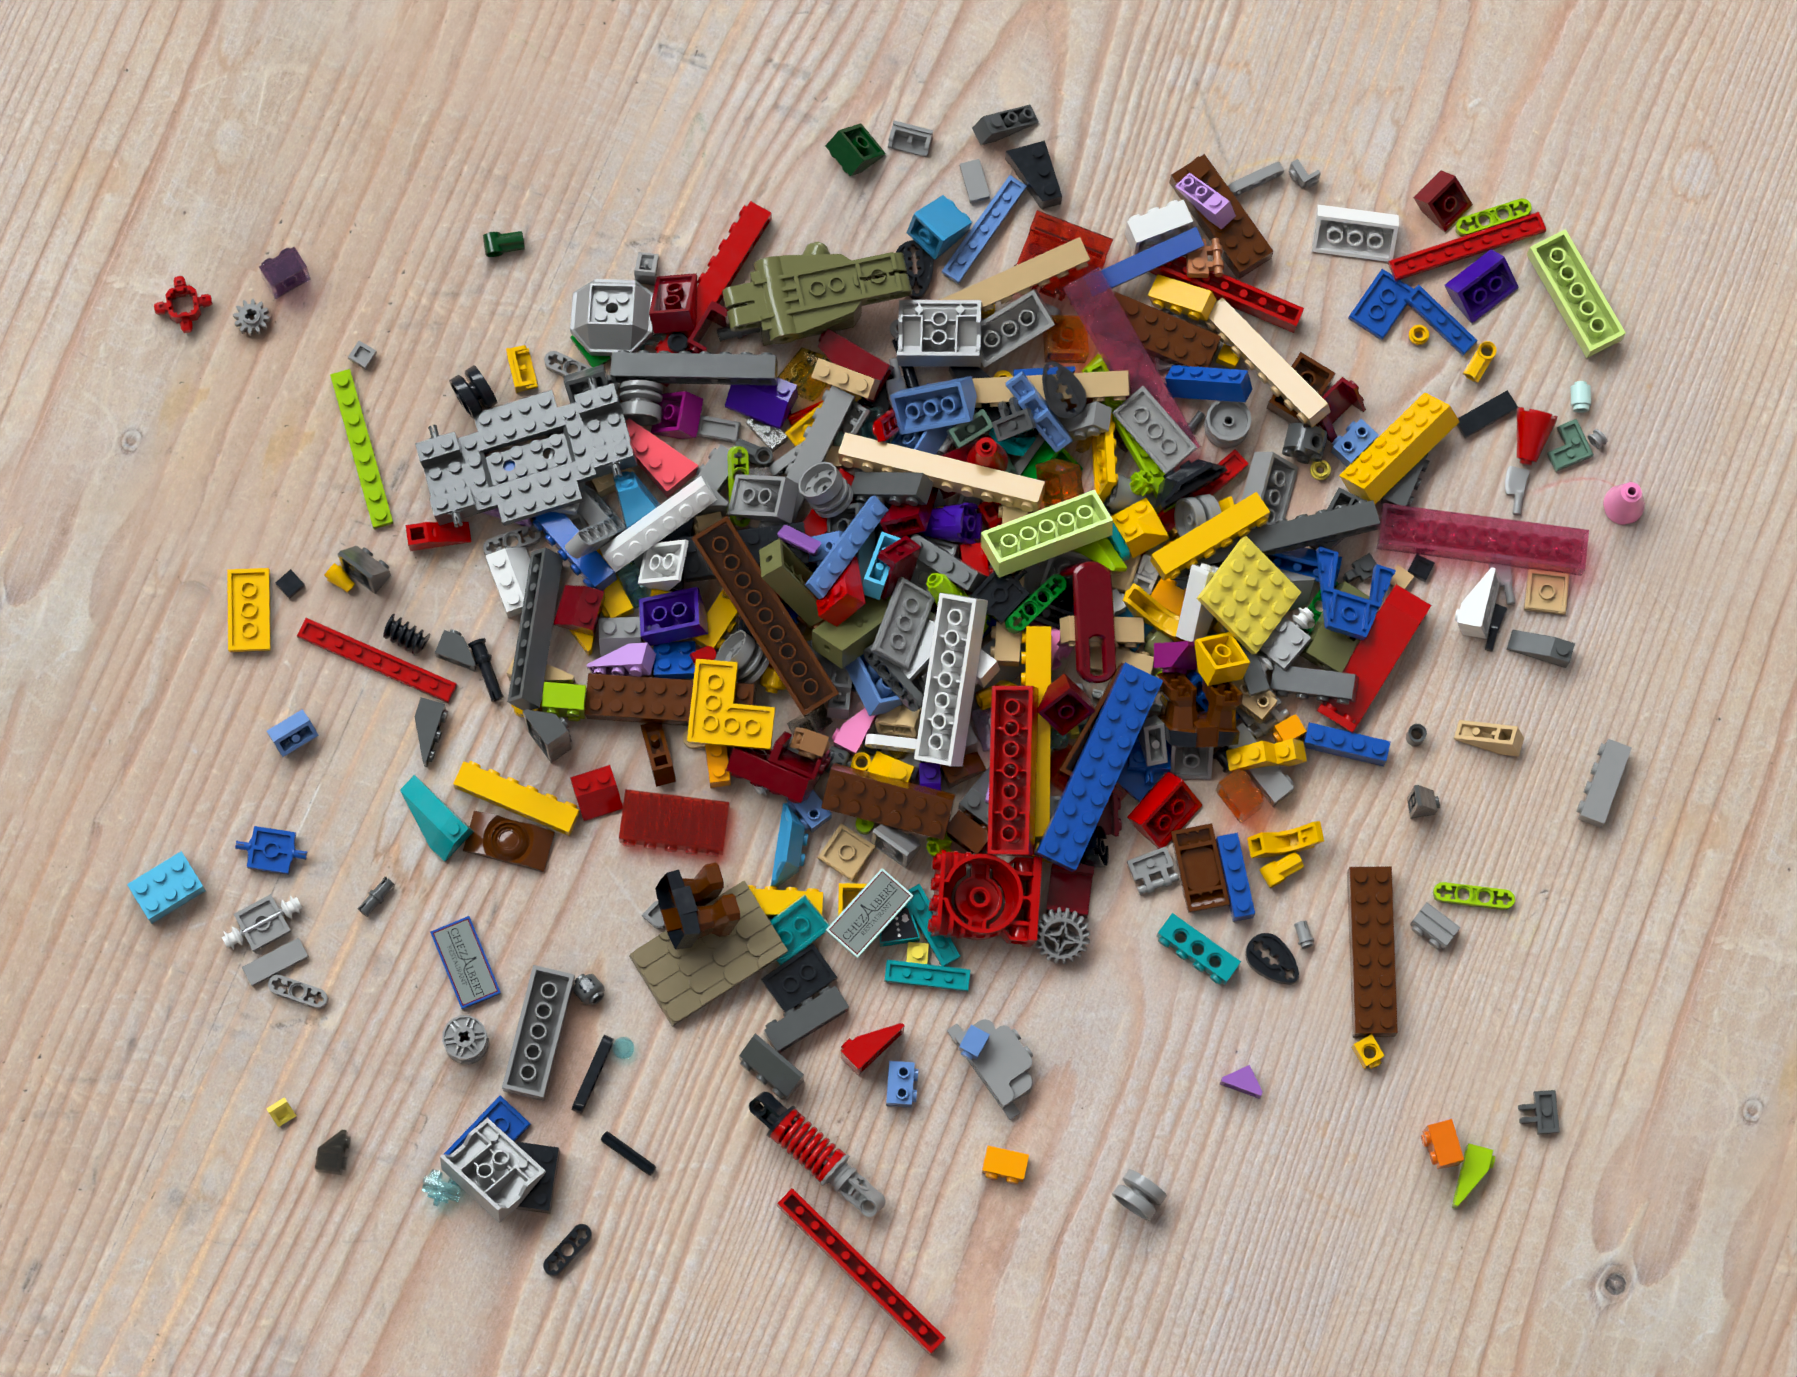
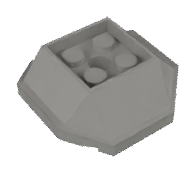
(610, 332)

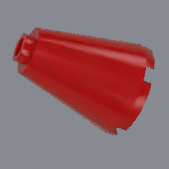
(1532, 433)
(988, 454)

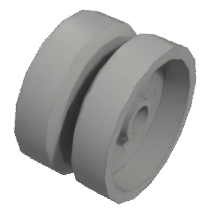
(1229, 434)
(1194, 511)
(1139, 1194)

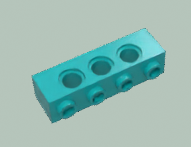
(1174, 926)

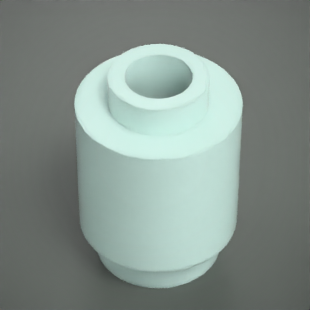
(1580, 396)

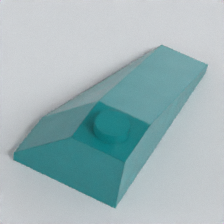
(437, 822)

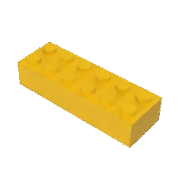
(1399, 448)

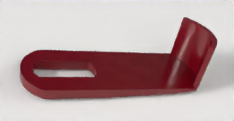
(1093, 617)

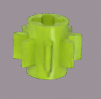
(1142, 482)
(935, 845)

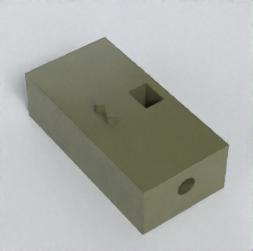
(788, 577)
(852, 635)
(1328, 648)

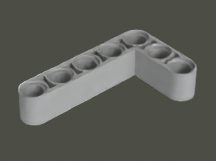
(603, 525)

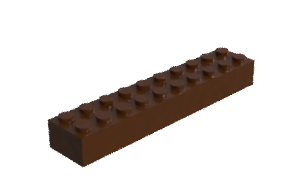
(765, 615)

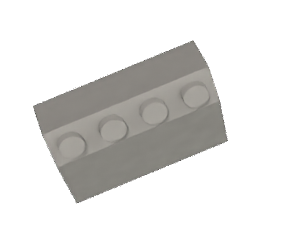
(939, 333)
(492, 1170)

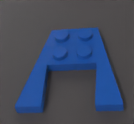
(1344, 611)

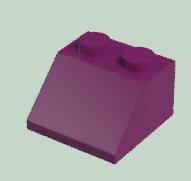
(679, 415)
(1175, 657)

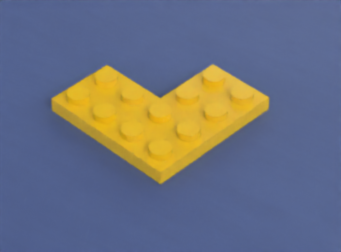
(717, 719)

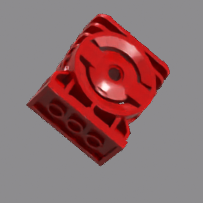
(952, 866)

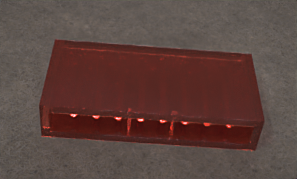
(674, 823)

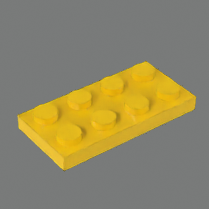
(1104, 462)
(248, 610)

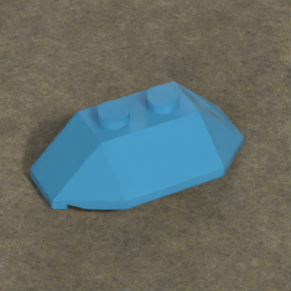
(789, 847)

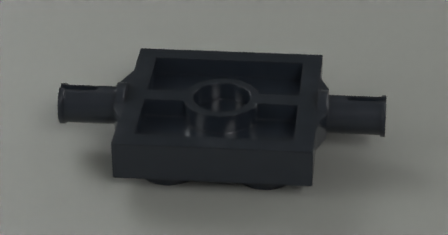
(1002, 593)

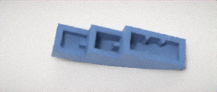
(1045, 420)

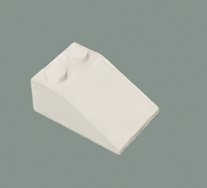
(663, 565)
(1478, 607)

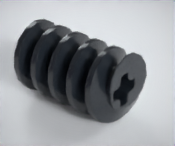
(405, 635)

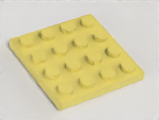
(1248, 595)

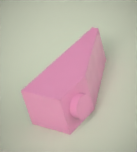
(853, 732)

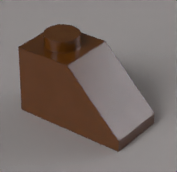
(971, 767)

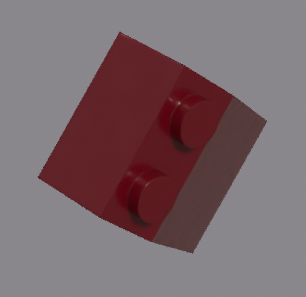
(674, 303)

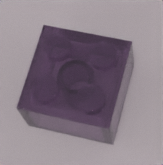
(284, 272)

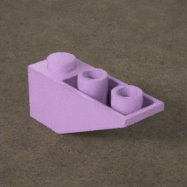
(1206, 200)
(629, 660)

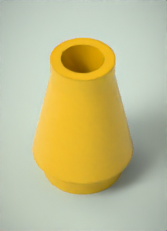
(338, 577)

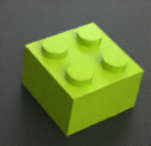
(564, 700)

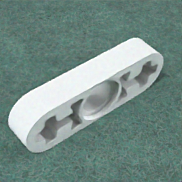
(891, 743)

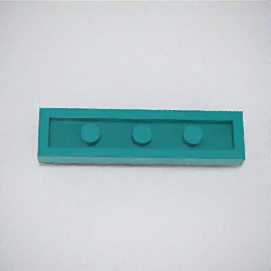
(941, 946)
(927, 975)

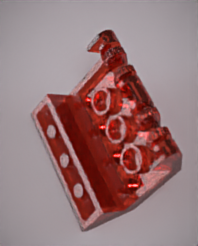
(1051, 232)

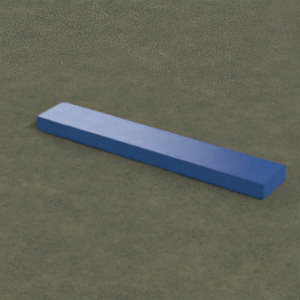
(1153, 257)

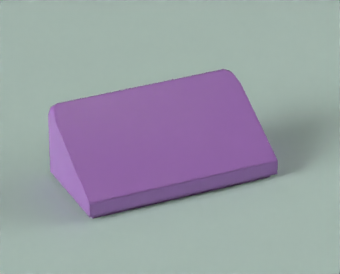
(799, 540)

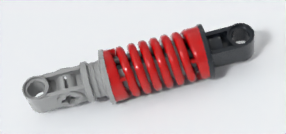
(815, 1154)

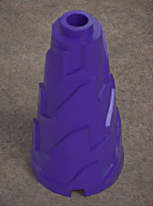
(955, 523)

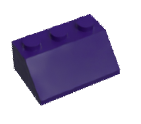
(1482, 285)
(763, 402)
(672, 616)

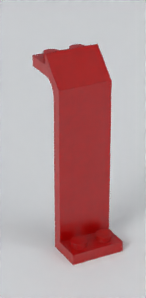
(1378, 654)

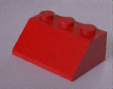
(1164, 810)

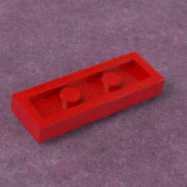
(885, 426)

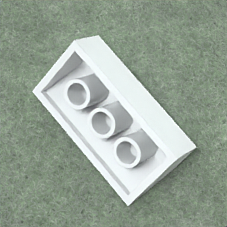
(1355, 233)

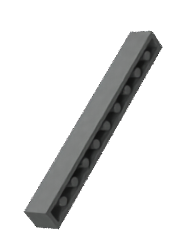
(1304, 531)

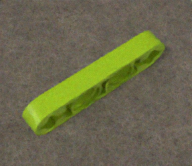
(1491, 214)
(744, 460)
(1473, 899)

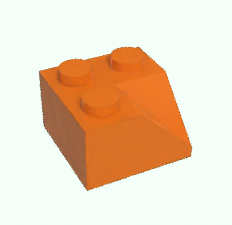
(1442, 1144)

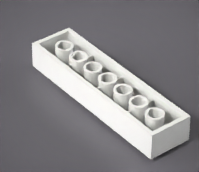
(951, 679)

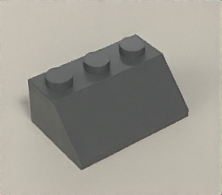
(771, 1067)

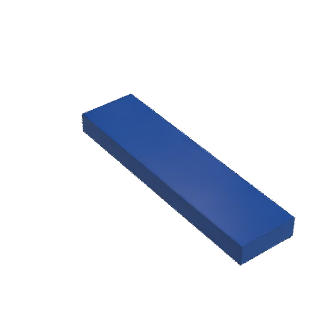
(1440, 320)

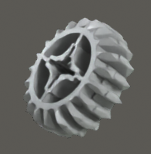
(1069, 938)

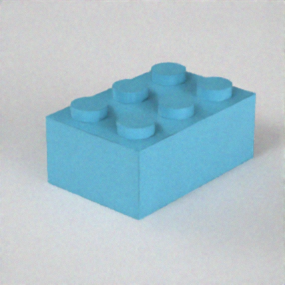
(166, 887)

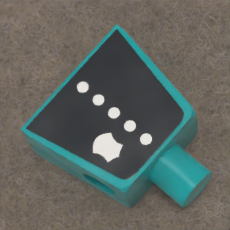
(900, 930)

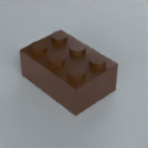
(1314, 374)

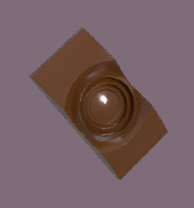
(509, 841)
(1200, 868)

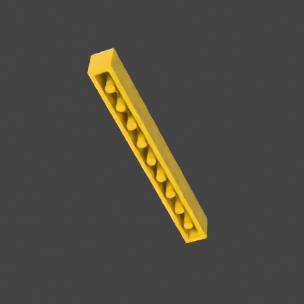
(1038, 674)

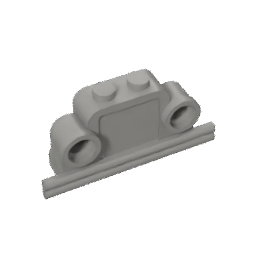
(1001, 1064)

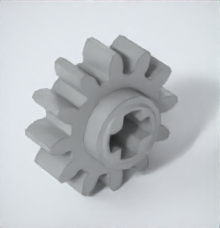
(244, 321)

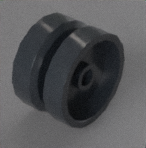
(474, 390)

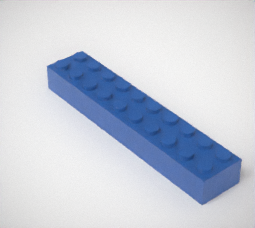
(1098, 767)

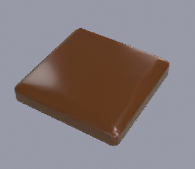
(1198, 168)

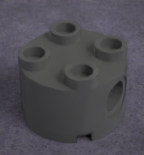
(1305, 443)

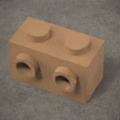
(809, 743)

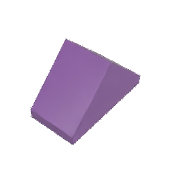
(1243, 1081)

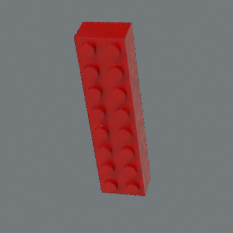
(1013, 771)

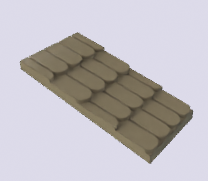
(714, 964)

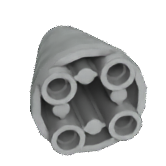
(1123, 497)

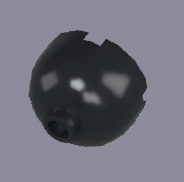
(1096, 852)

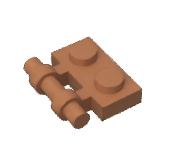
(1198, 264)

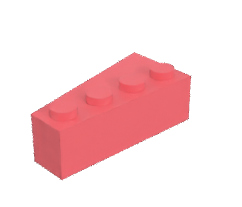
(659, 460)

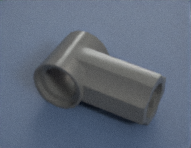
(755, 452)

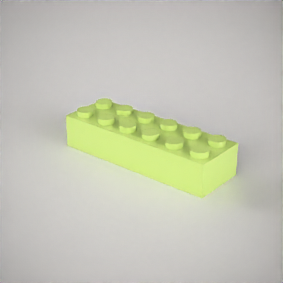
(1576, 293)
(1046, 533)

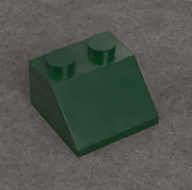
(854, 149)

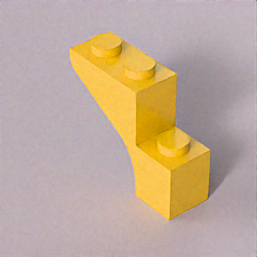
(1151, 611)
(1266, 754)

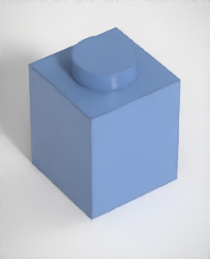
(973, 1043)

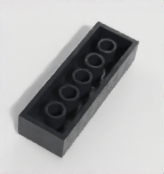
(697, 569)

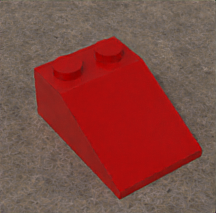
(843, 597)
(868, 1047)

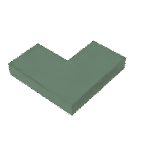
(1575, 448)

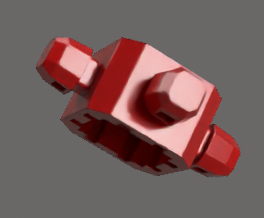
(181, 289)

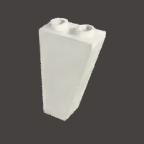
(1194, 617)

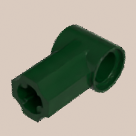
(497, 243)

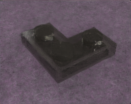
(769, 435)

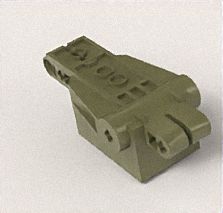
(812, 293)

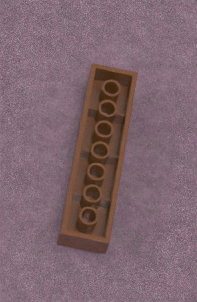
(647, 699)
(1372, 951)

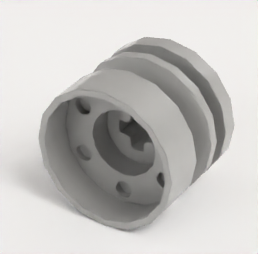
(641, 401)
(825, 489)
(750, 657)
(468, 1051)

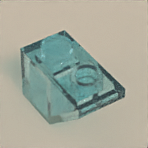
(629, 579)

